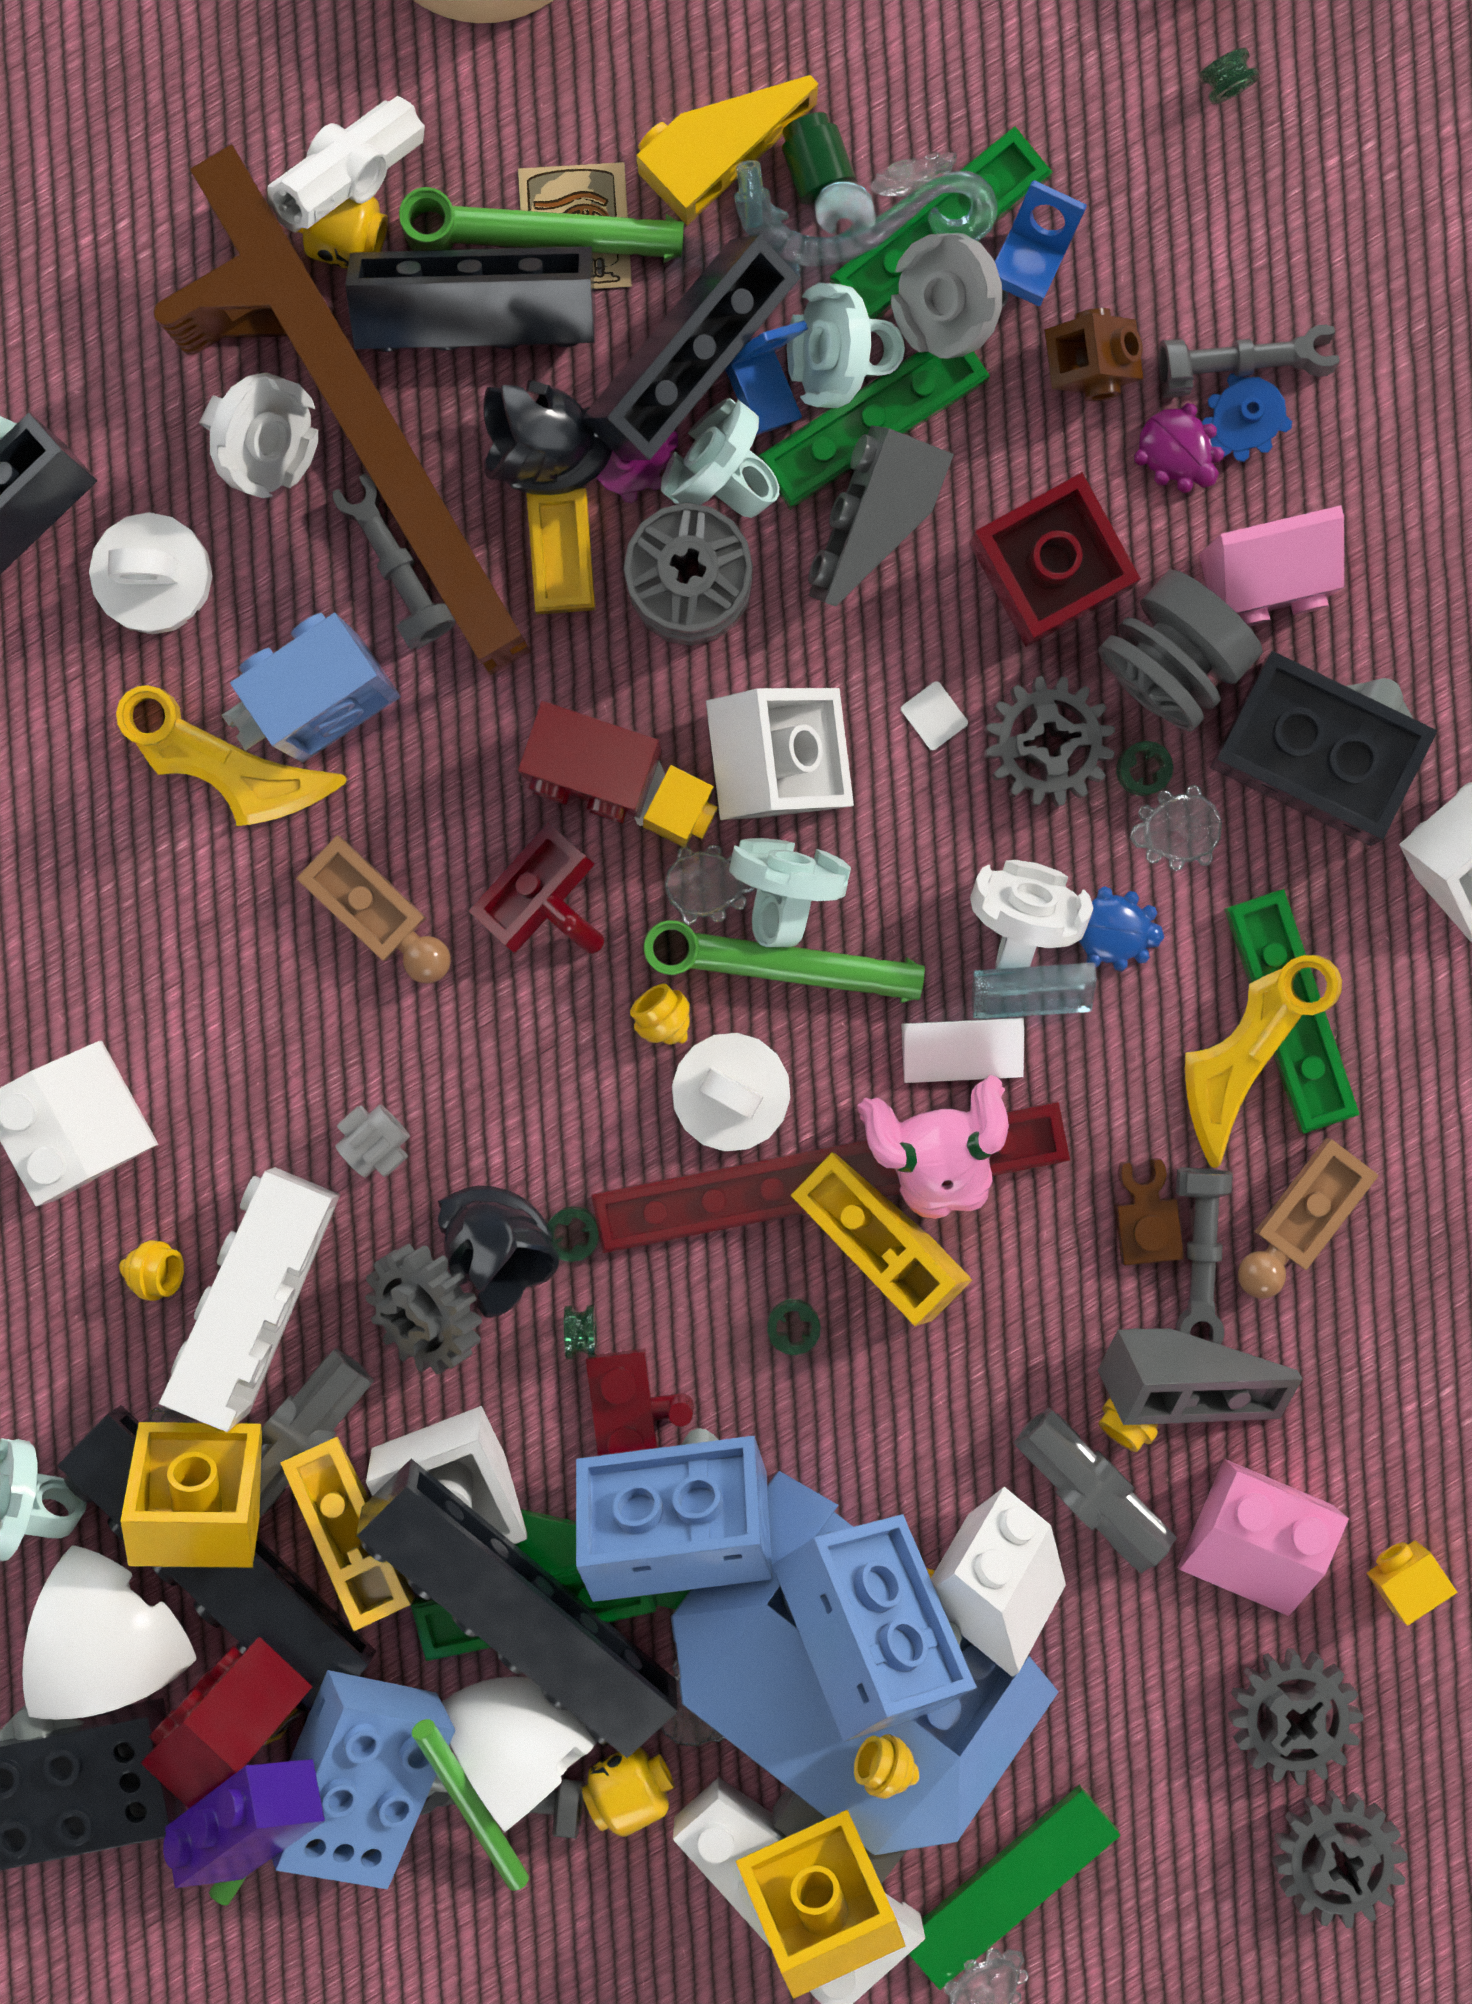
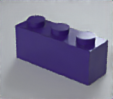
(243, 1823)

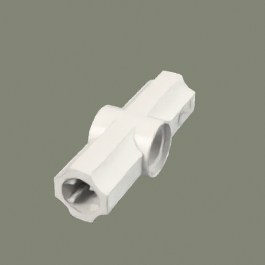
(345, 164)

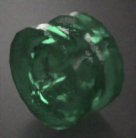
(1229, 75)
(1128, 760)
(581, 1249)
(580, 1331)
(781, 1339)

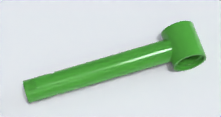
(537, 229)
(790, 964)

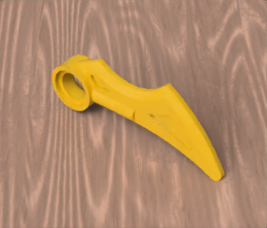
(251, 785)
(1224, 1073)

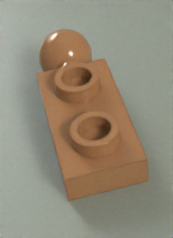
(374, 910)
(1305, 1217)

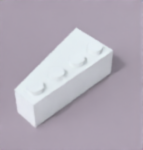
(250, 1299)
(728, 1826)

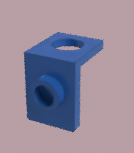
(1034, 253)
(761, 381)

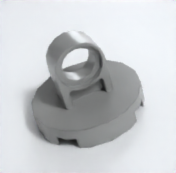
(947, 295)

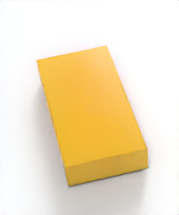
(561, 552)

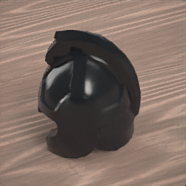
(540, 442)
(496, 1244)

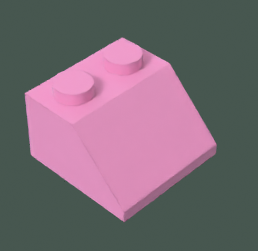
(1278, 565)
(1262, 1539)

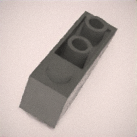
(886, 500)

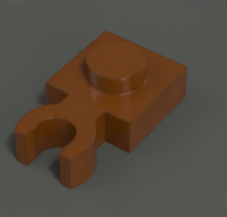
(1147, 1225)

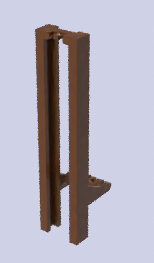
(272, 295)

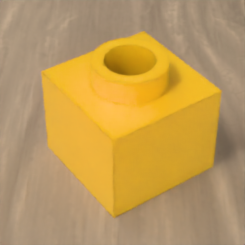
(680, 807)
(1410, 1581)

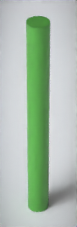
(469, 1804)

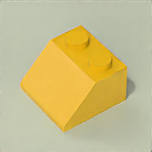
(193, 1495)
(820, 1904)

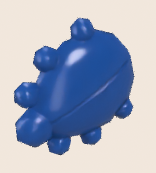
(1247, 416)
(1120, 930)

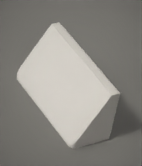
(963, 1050)

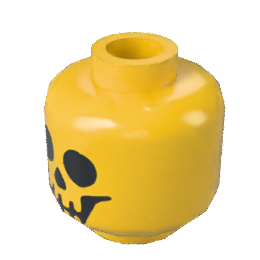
(346, 230)
(628, 1791)

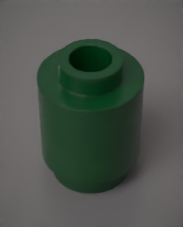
(815, 155)

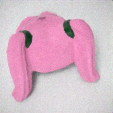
(940, 1148)

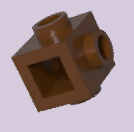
(1094, 354)

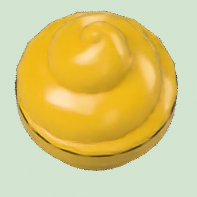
(662, 1015)
(153, 1270)
(1128, 1436)
(885, 1766)

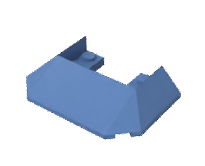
(758, 1690)

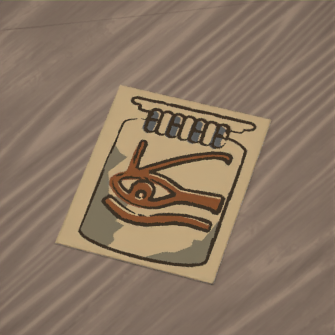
(584, 191)

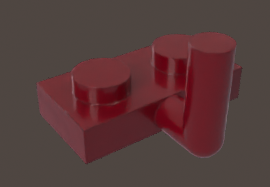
(535, 891)
(624, 1406)

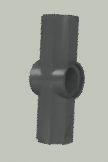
(309, 1419)
(1095, 1490)

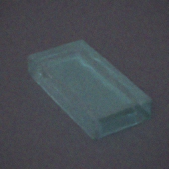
(1033, 990)

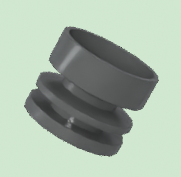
(705, 605)
(1190, 638)

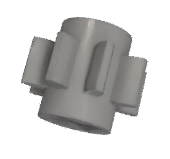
(372, 1141)

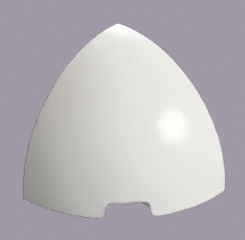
(97, 1641)
(513, 1744)

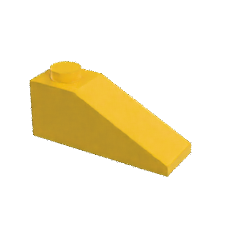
(700, 148)
(882, 1241)
(331, 1506)

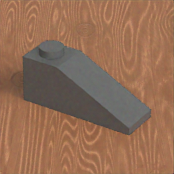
(1186, 1379)

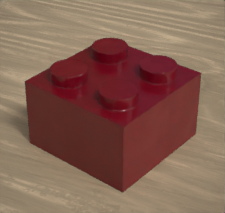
(1054, 559)
(589, 761)
(223, 1721)

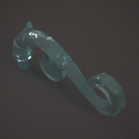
(856, 204)

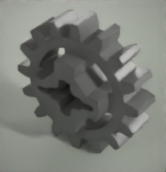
(1045, 714)
(423, 1308)
(1283, 1735)
(1361, 1849)

